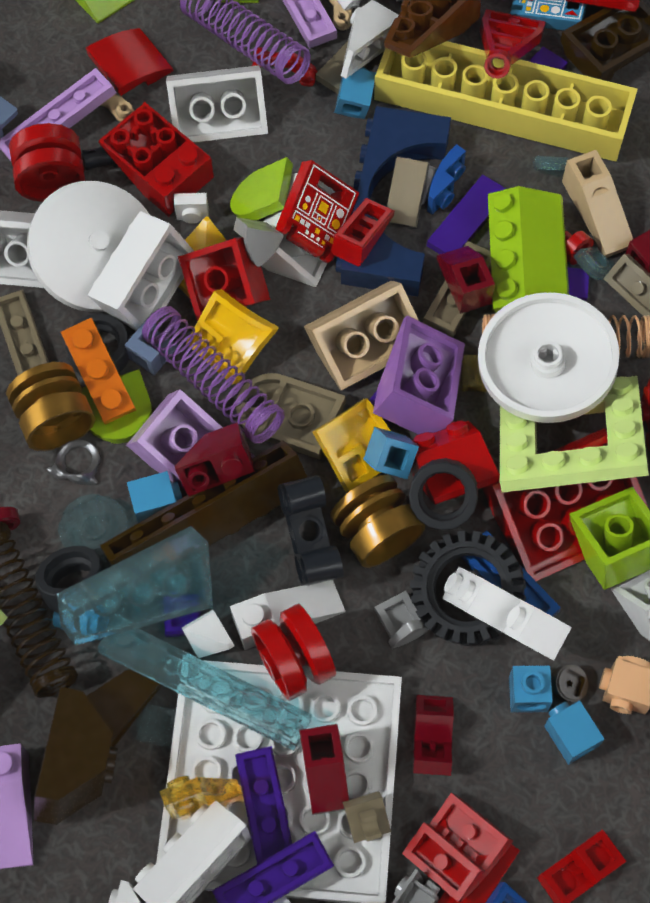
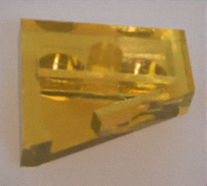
(188, 795)

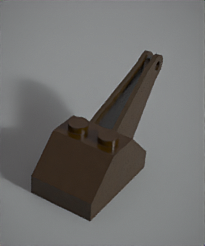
(83, 743)

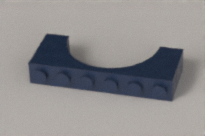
(393, 135)

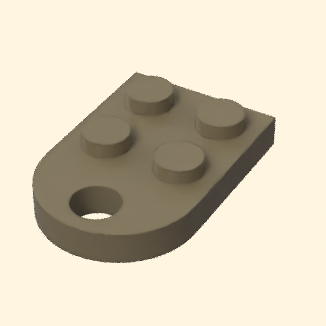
(304, 408)

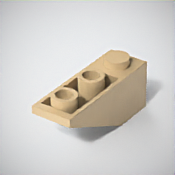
(597, 202)

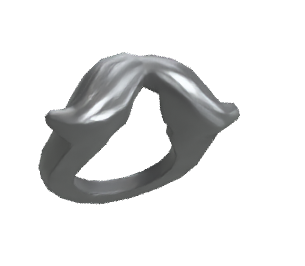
(86, 477)

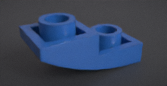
(447, 173)

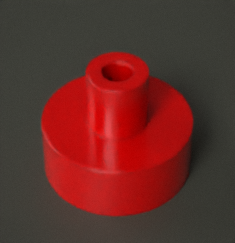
(576, 242)

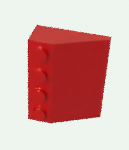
(539, 519)

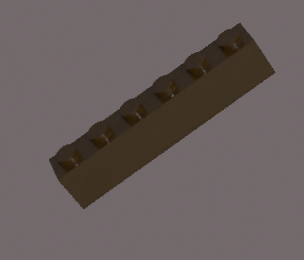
(216, 510)

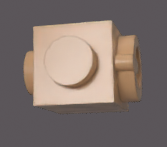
(627, 685)

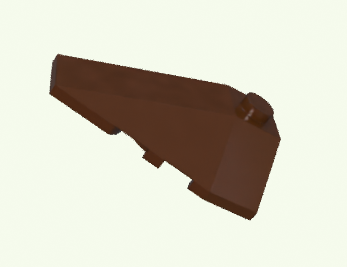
(429, 24)

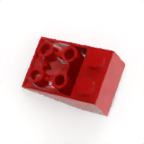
(157, 157)

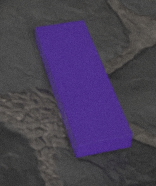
(465, 218)
(263, 802)
(278, 873)

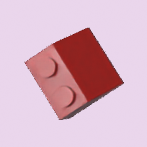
(224, 268)
(457, 442)

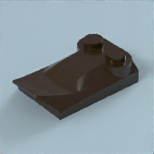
(608, 41)

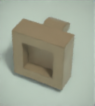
(367, 817)

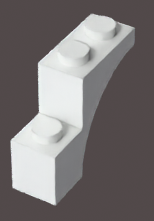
(506, 612)

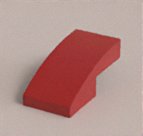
(581, 869)

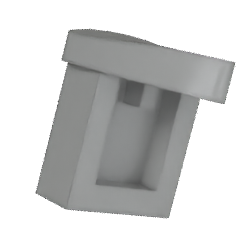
(259, 239)
(400, 620)

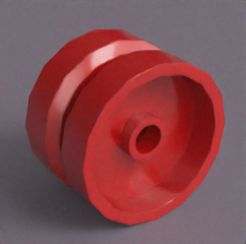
(45, 160)
(293, 651)

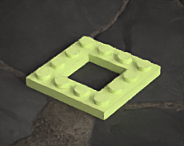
(622, 458)

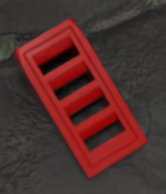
(353, 248)

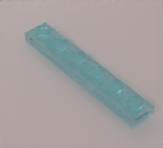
(207, 685)

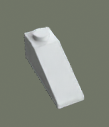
(366, 36)
(318, 600)

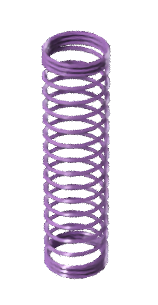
(284, 54)
(259, 414)

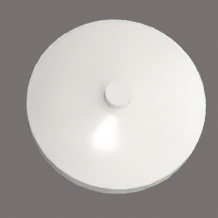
(76, 236)
(548, 357)

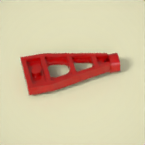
(507, 39)

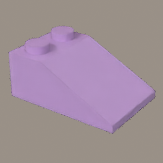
(171, 433)
(15, 808)

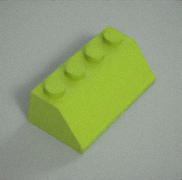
(526, 244)

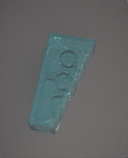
(141, 590)

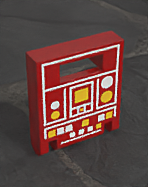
(314, 212)

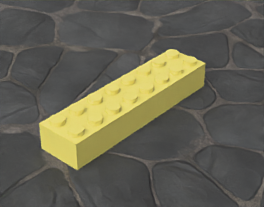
(526, 103)

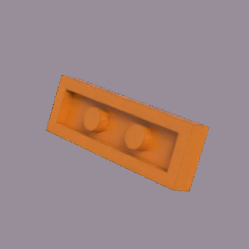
(98, 371)

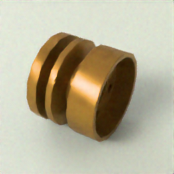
(50, 406)
(377, 520)

